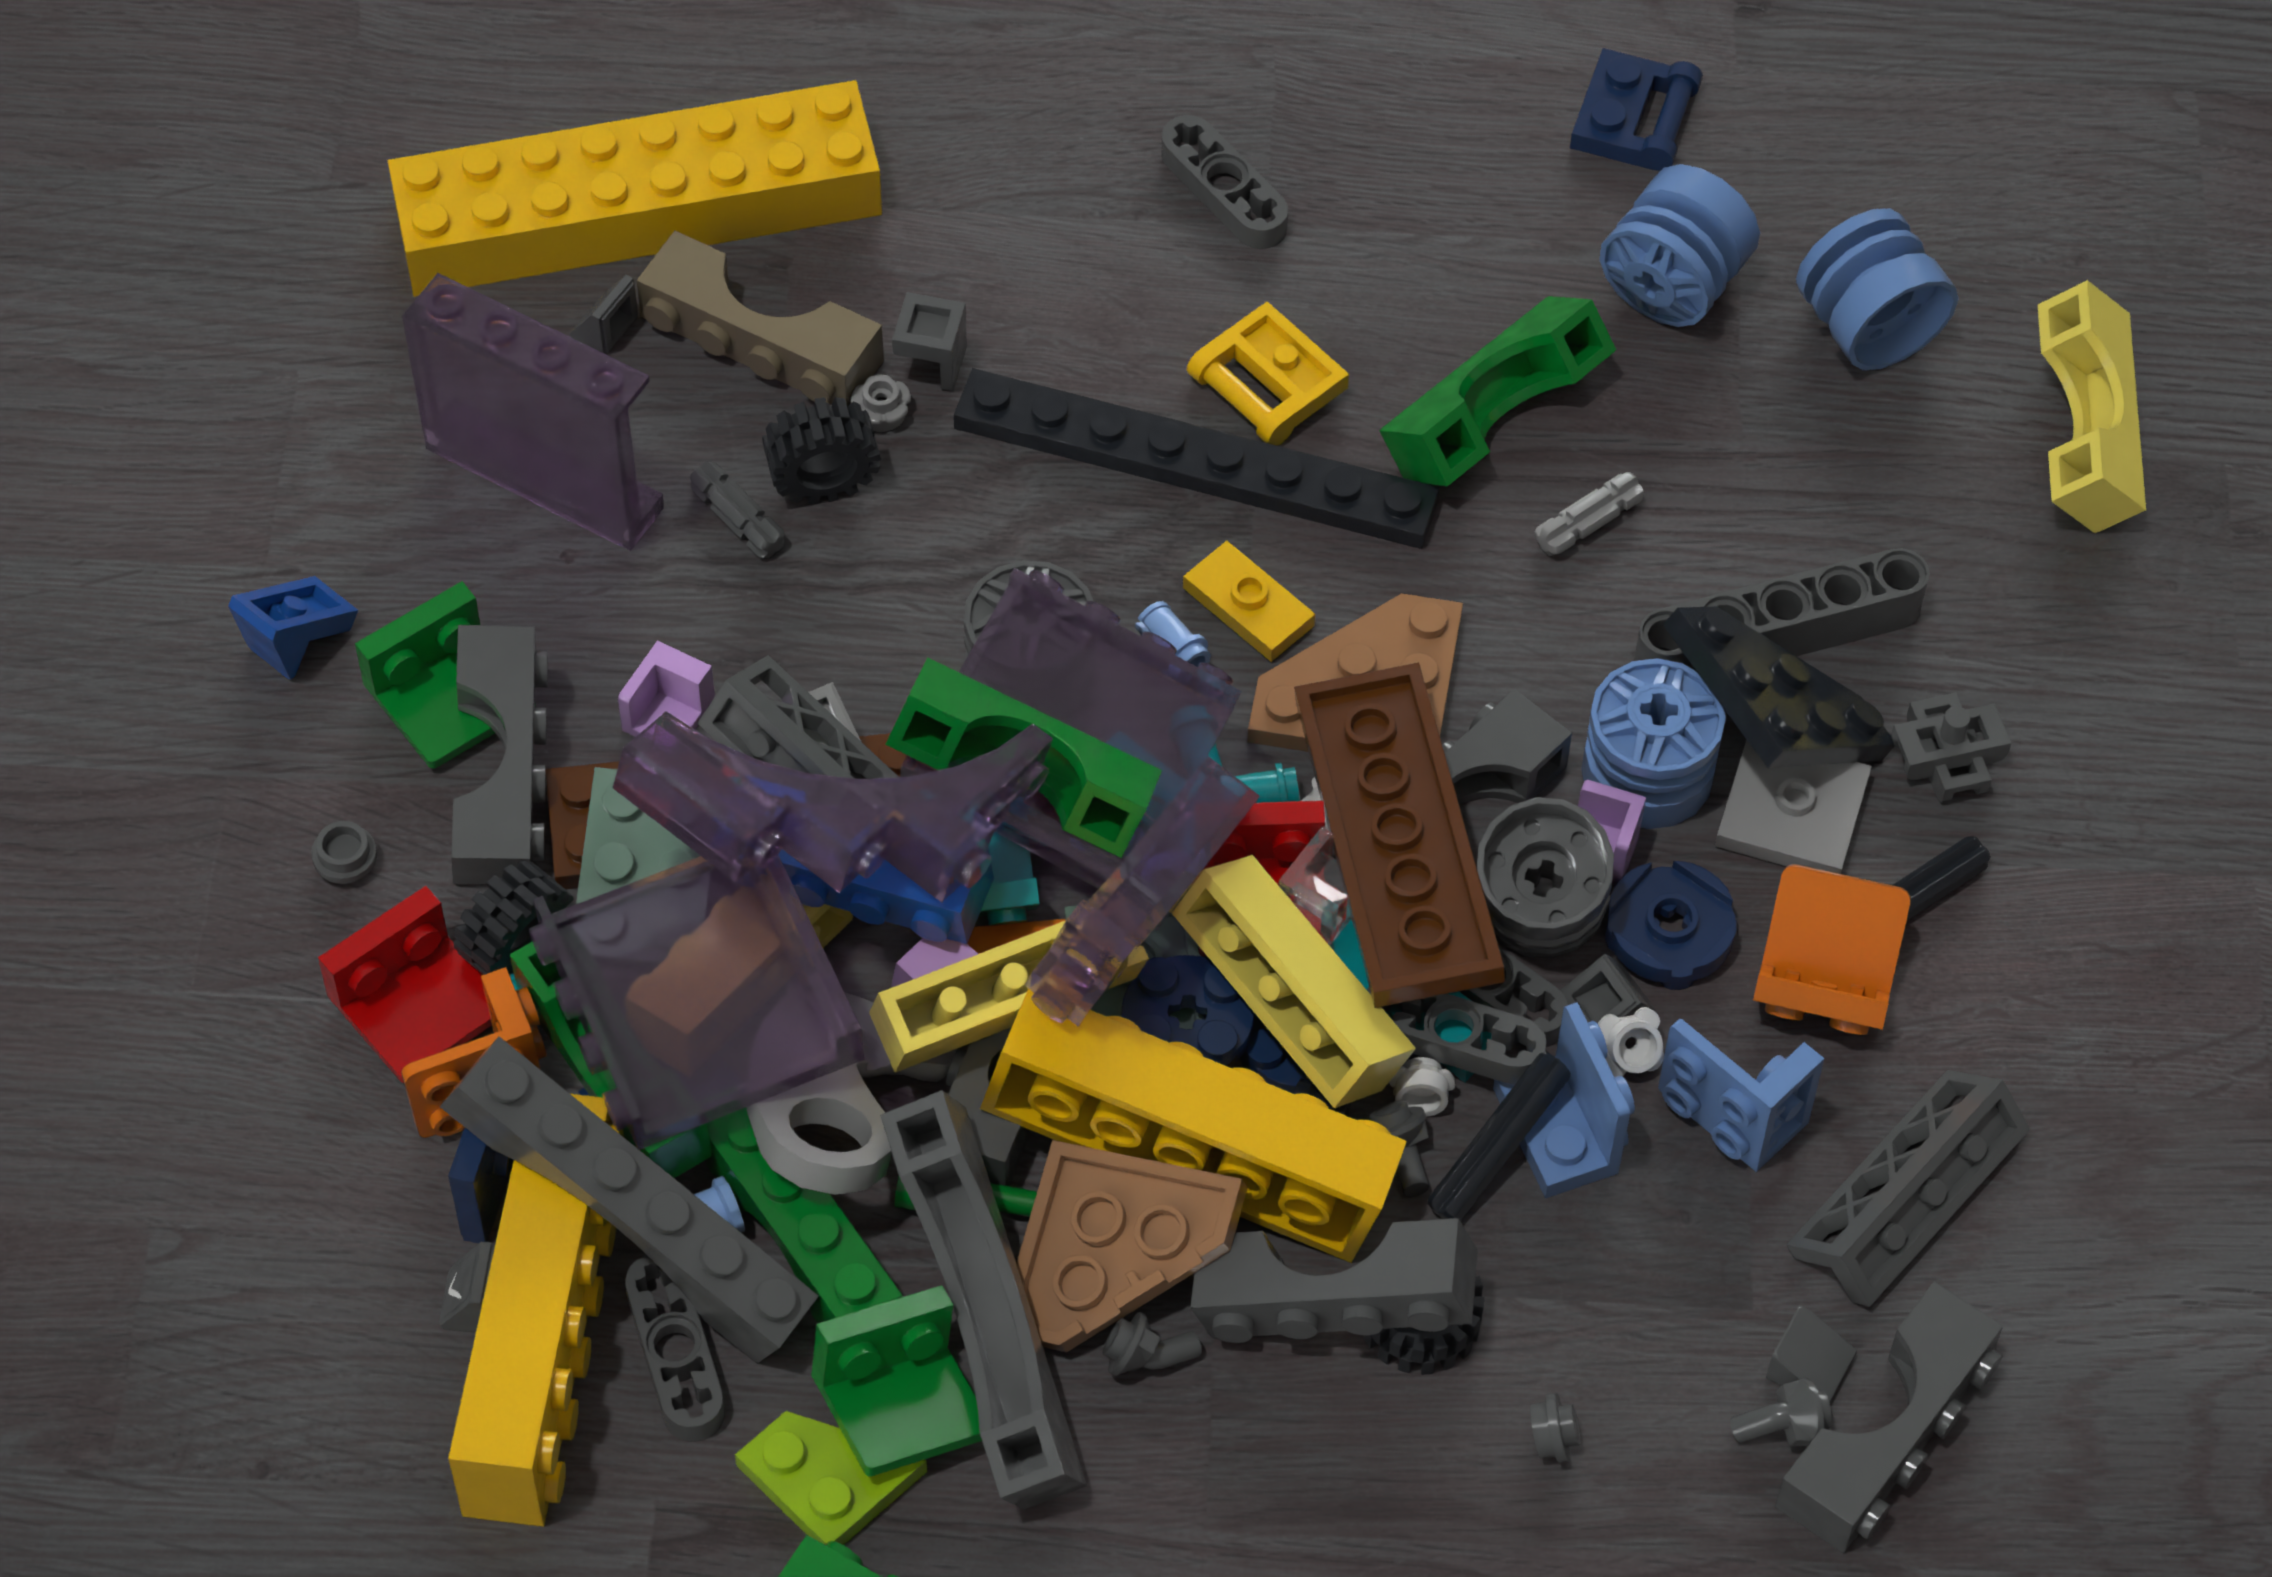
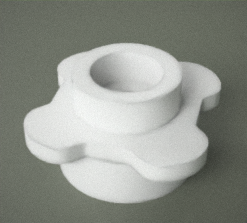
(1648, 1049)

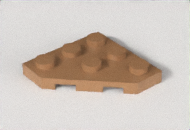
(1390, 636)
(1116, 1235)

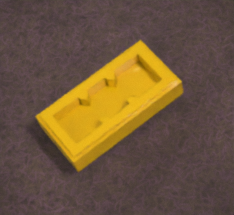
(1249, 601)

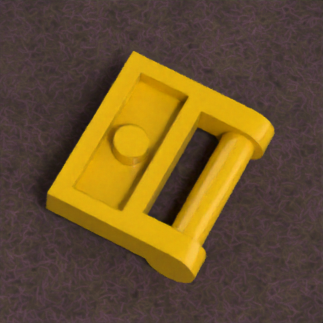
(1281, 361)

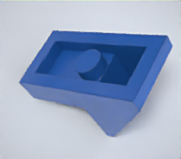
(286, 616)

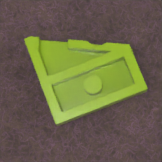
(817, 1478)

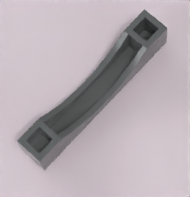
(709, 1260)
(1011, 1377)

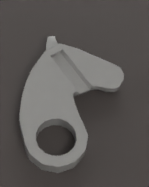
(840, 1102)

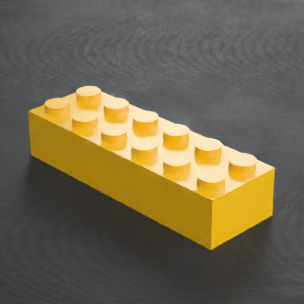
(1164, 1102)
(529, 1349)

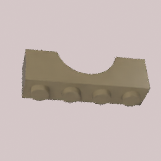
(814, 352)

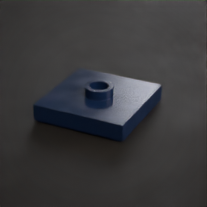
(477, 1186)

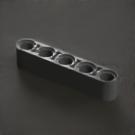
(1809, 605)

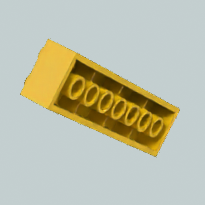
(633, 182)

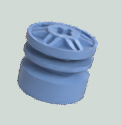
(1679, 245)
(1876, 289)
(1655, 736)

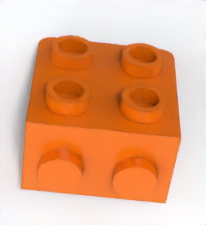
(1832, 948)
(435, 1077)

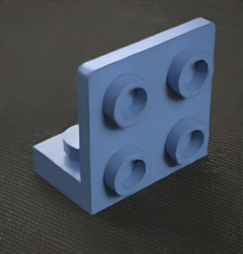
(1742, 1114)
(1587, 1122)

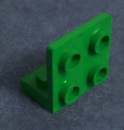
(414, 675)
(896, 1381)

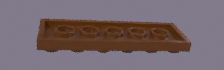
(1398, 836)

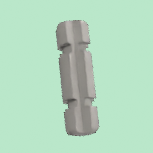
(1589, 513)

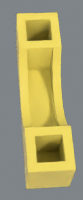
(2091, 351)

